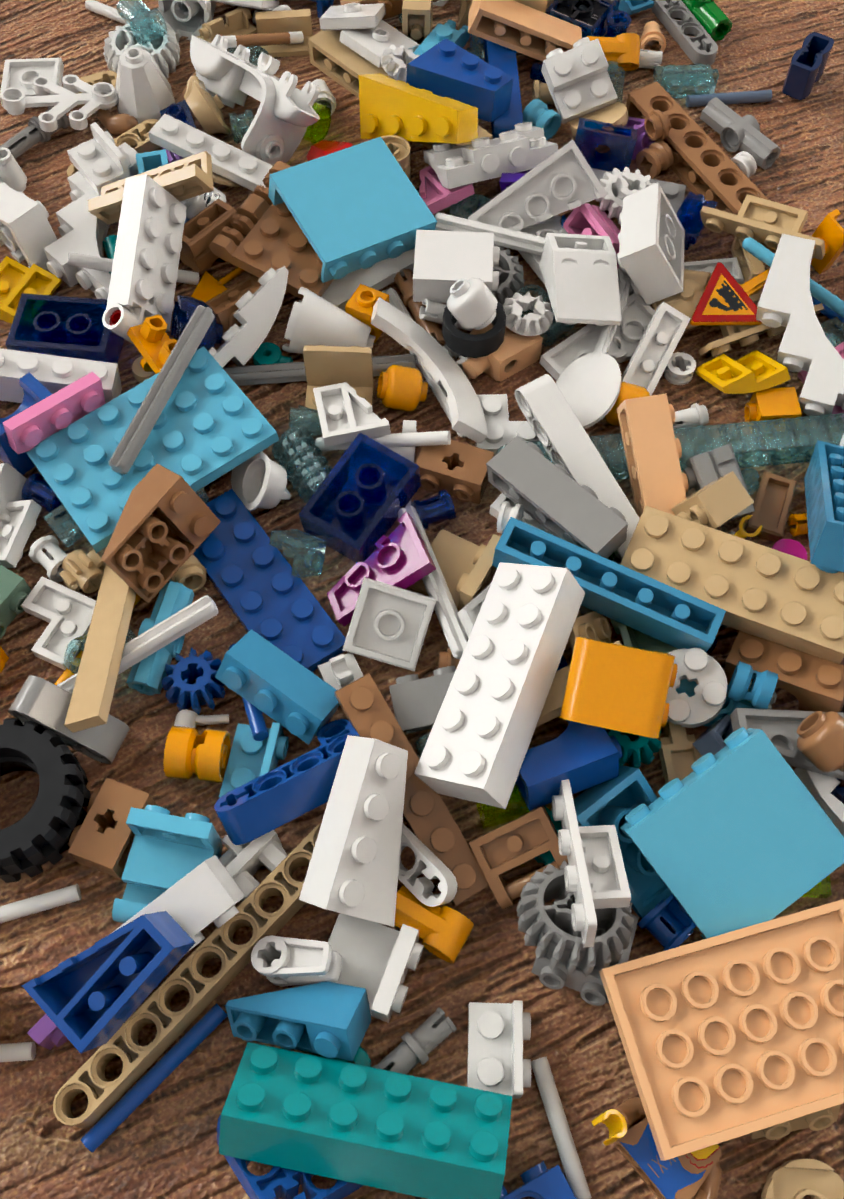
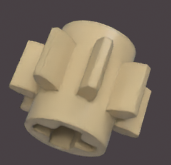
(83, 571)

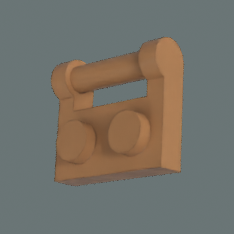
(512, 846)

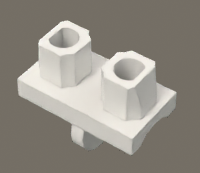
(246, 859)

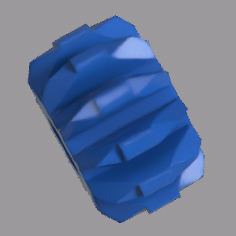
(181, 684)

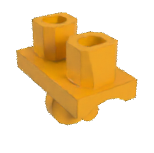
(152, 342)

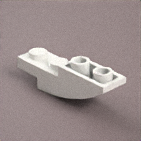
(257, 315)

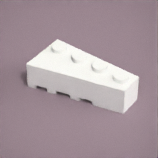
(24, 227)
(360, 834)

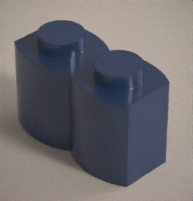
(807, 65)

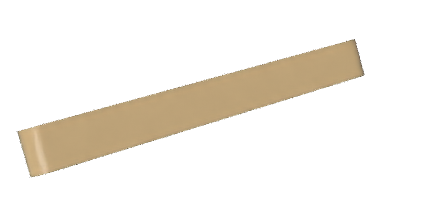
(188, 976)

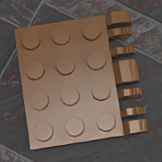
(270, 241)

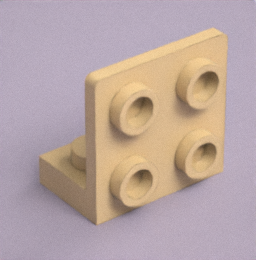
(337, 365)
(463, 565)

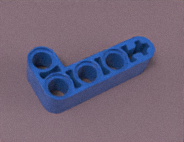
(286, 789)

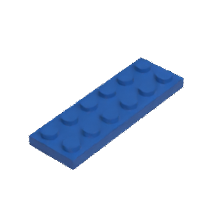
(261, 587)

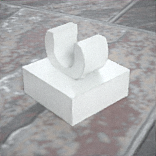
(340, 670)

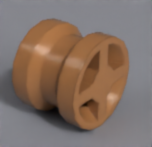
(654, 159)

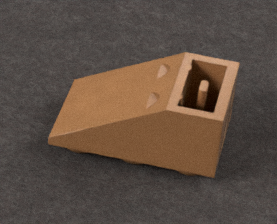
(157, 531)

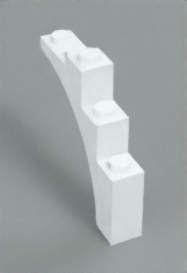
(82, 235)
(804, 345)

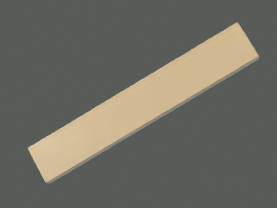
(101, 654)

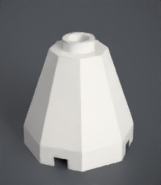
(186, 15)
(141, 86)

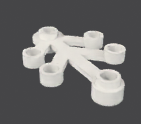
(95, 97)

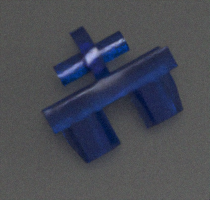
(690, 217)

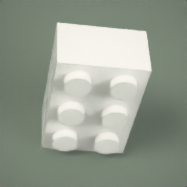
(651, 244)

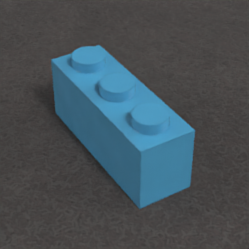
(278, 686)

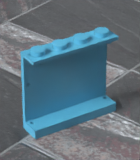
(353, 206)
(737, 836)

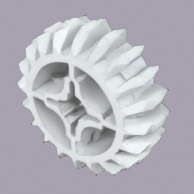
(163, 49)

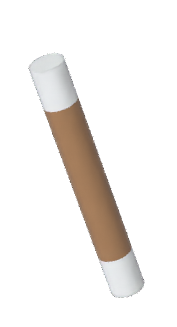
(265, 39)

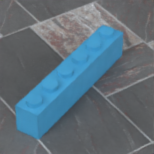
(826, 507)
(615, 589)

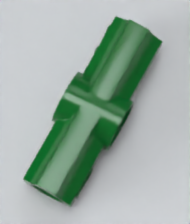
(710, 17)

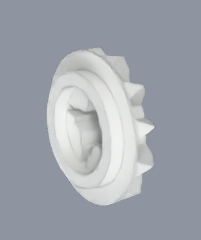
(394, 59)
(532, 323)

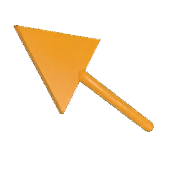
(210, 287)

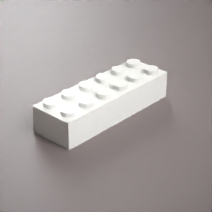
(501, 684)

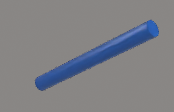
(153, 1078)

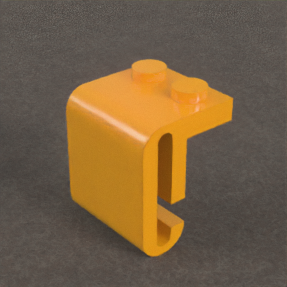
(618, 687)

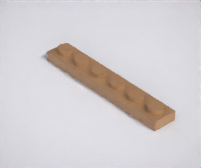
(423, 807)

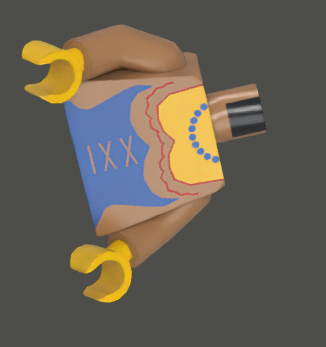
(682, 1177)

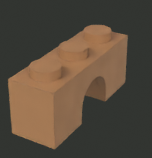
(811, 679)

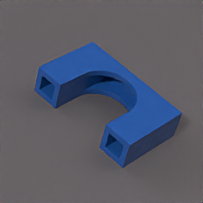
(579, 754)

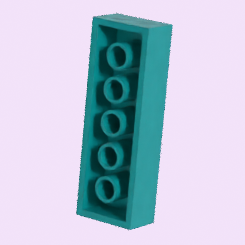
(366, 1125)

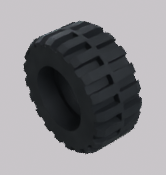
(59, 802)

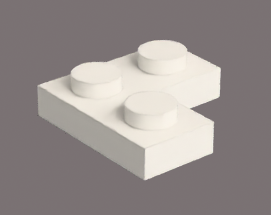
(499, 428)
(67, 615)

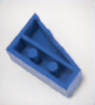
(462, 77)
(106, 983)

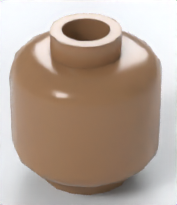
(823, 740)

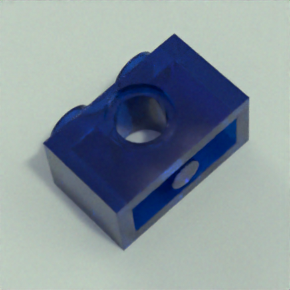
(618, 138)

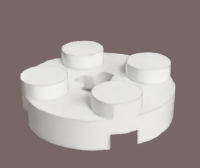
(709, 695)

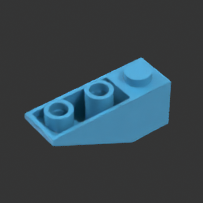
(308, 1018)

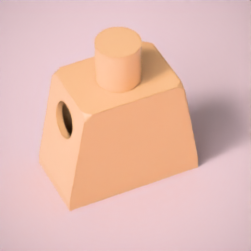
(511, 357)

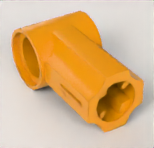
(621, 49)
(440, 929)

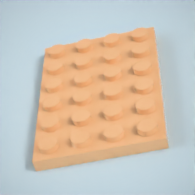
(735, 1028)

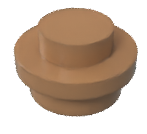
(657, 125)

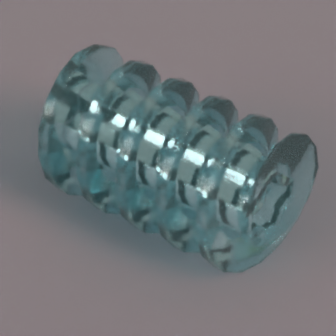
(302, 461)

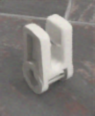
(296, 961)

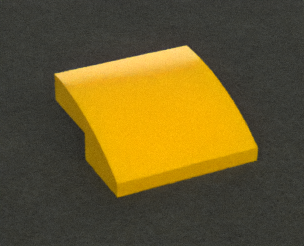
(20, 279)
(744, 375)

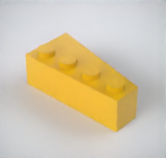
(412, 113)

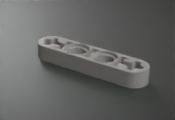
(699, 49)

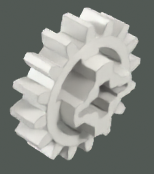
(618, 186)

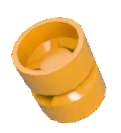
(196, 753)

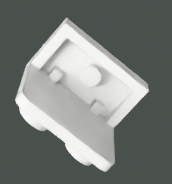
(376, 960)

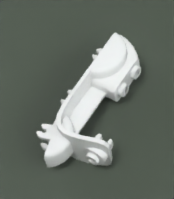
(283, 108)

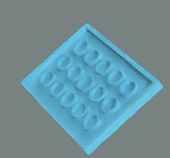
(198, 435)

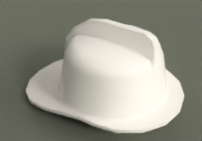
(260, 482)

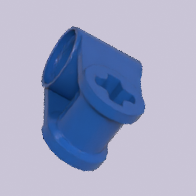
(668, 923)

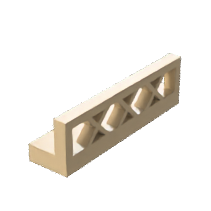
(179, 178)

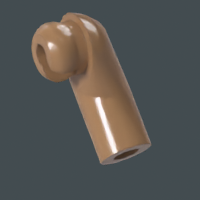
(116, 123)

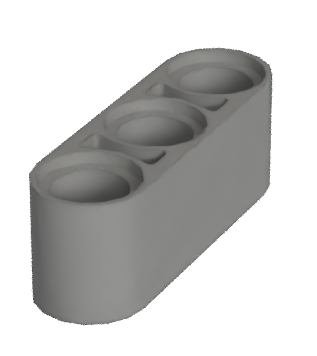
(48, 706)

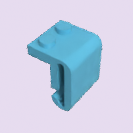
(162, 854)

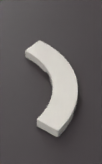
(461, 397)

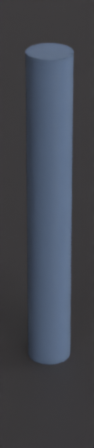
(730, 98)

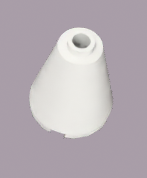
(322, 323)

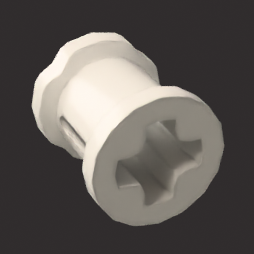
(46, 559)

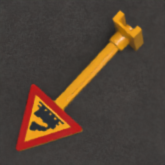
(729, 302)

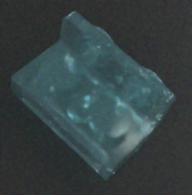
(686, 79)

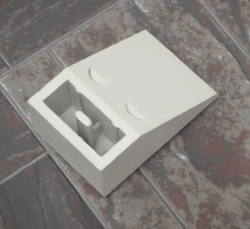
(581, 279)

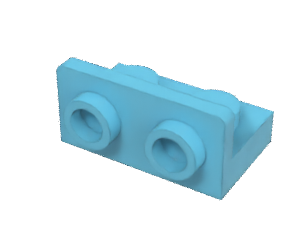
(253, 758)

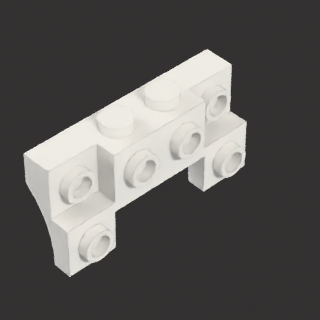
(489, 158)

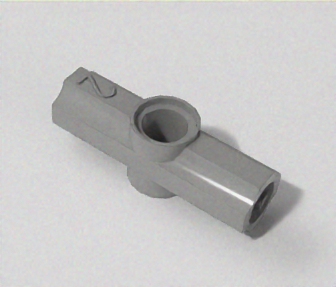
(740, 133)

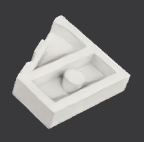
(346, 415)

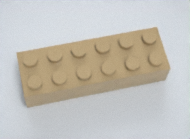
(755, 585)

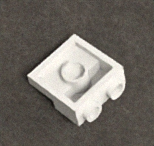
(579, 79)

